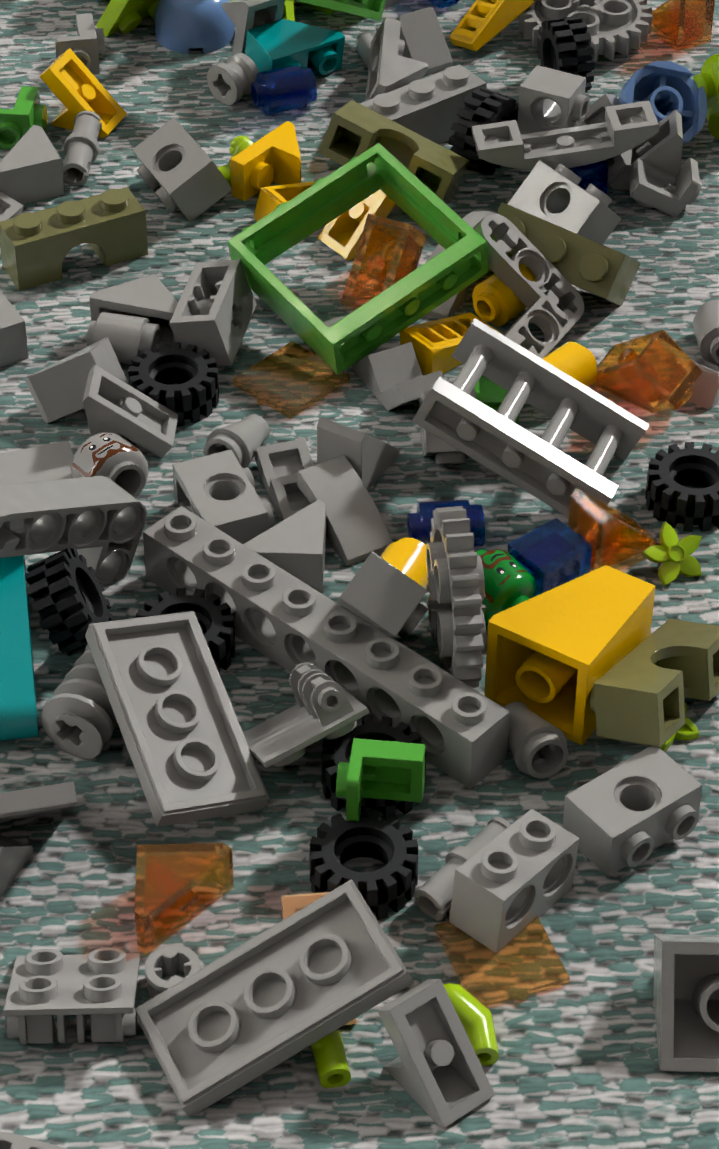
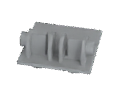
(321, 712)
(78, 985)

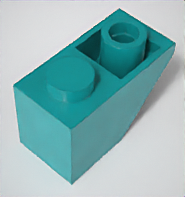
(295, 43)

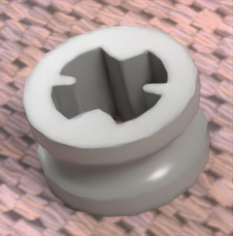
(169, 961)

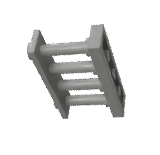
(510, 449)

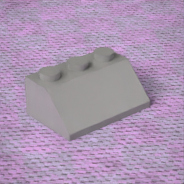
(429, 103)
(687, 1002)

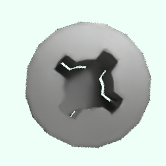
(232, 79)

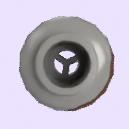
(114, 458)

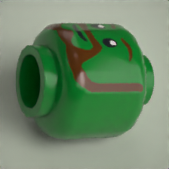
(505, 582)

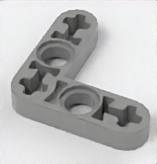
(541, 306)

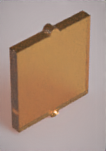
(290, 380)
(517, 970)

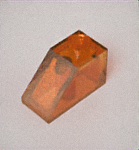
(383, 257)
(648, 373)

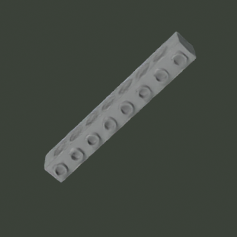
(298, 625)

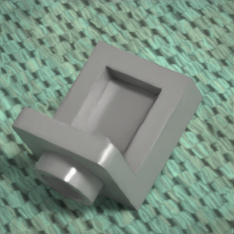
(86, 44)
(662, 190)

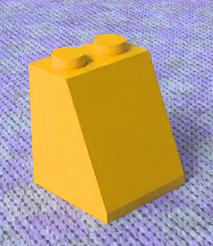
(565, 641)

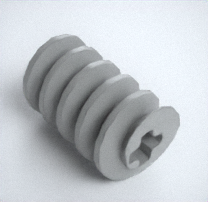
(79, 712)

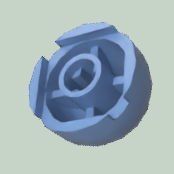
(192, 25)
(668, 88)

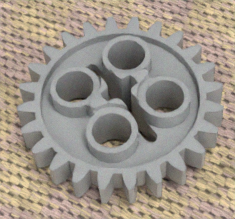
(611, 23)
(456, 595)

